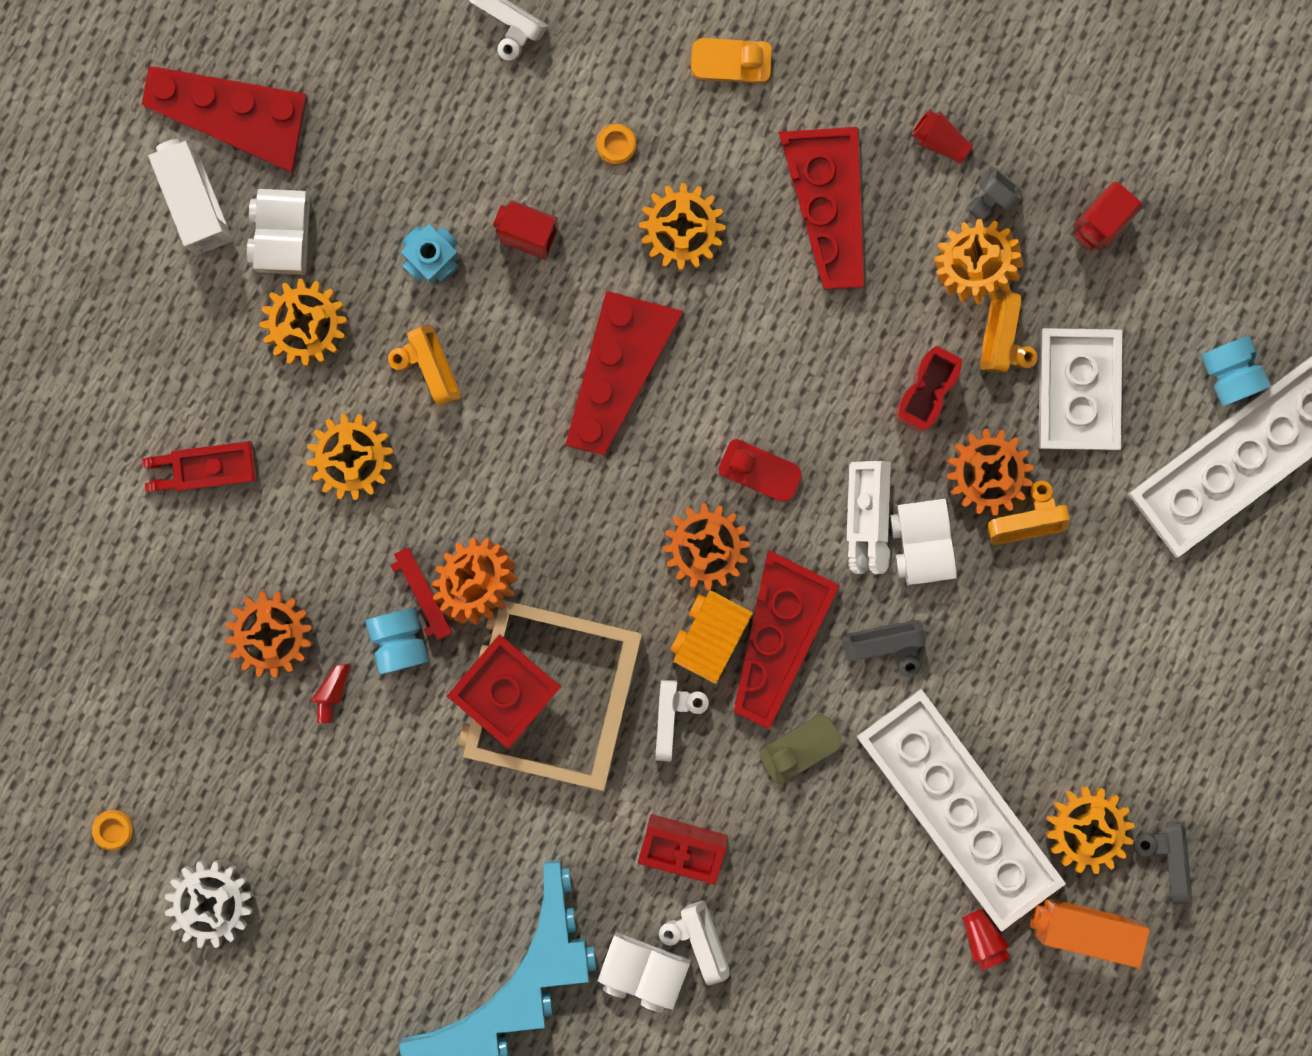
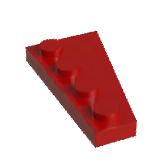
(241, 114)
(829, 193)
(620, 359)
(781, 632)

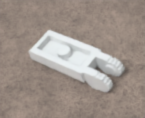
(868, 516)

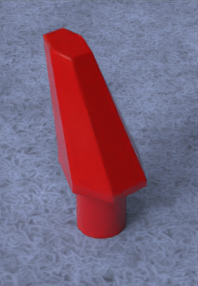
(330, 692)

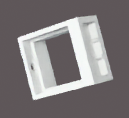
(190, 196)

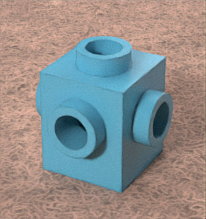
(439, 266)

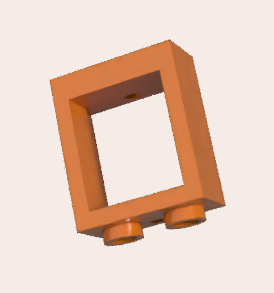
(1090, 932)

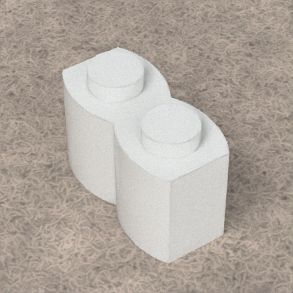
(280, 231)
(924, 542)
(643, 972)

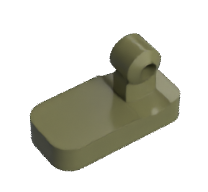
(800, 748)

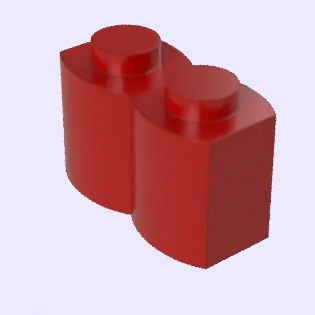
(1106, 217)
(526, 229)
(924, 399)

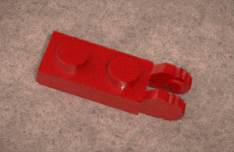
(205, 467)

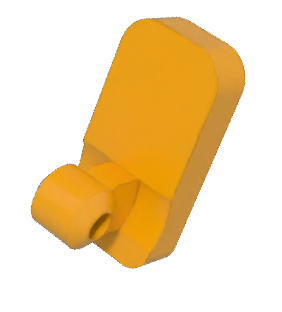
(731, 60)
(998, 346)
(428, 352)
(1043, 521)

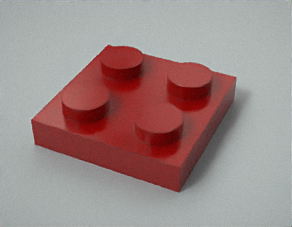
(504, 691)

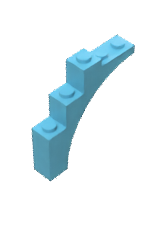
(521, 1001)

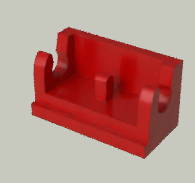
(683, 849)

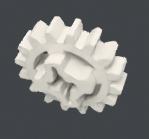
(199, 887)

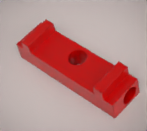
(408, 564)

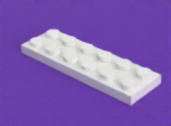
(1231, 464)
(961, 810)

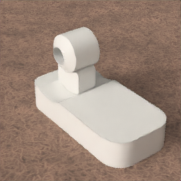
(522, 25)
(669, 702)
(698, 926)

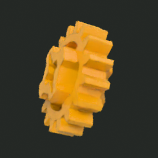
(662, 227)
(993, 267)
(286, 331)
(352, 475)
(1093, 811)

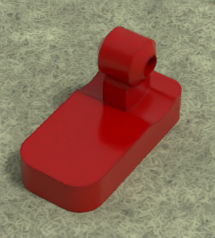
(760, 470)

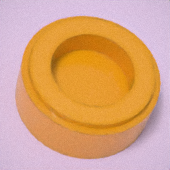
(616, 144)
(112, 830)

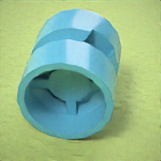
(1235, 370)
(397, 640)

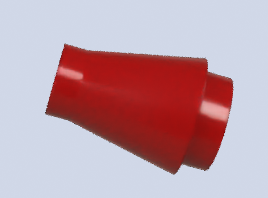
(941, 136)
(985, 941)

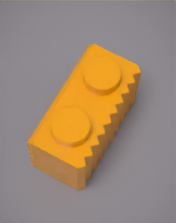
(711, 635)

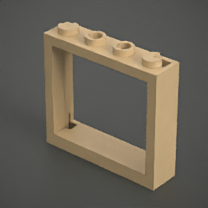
(471, 733)

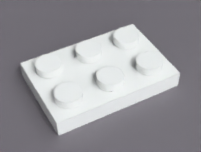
(1080, 389)

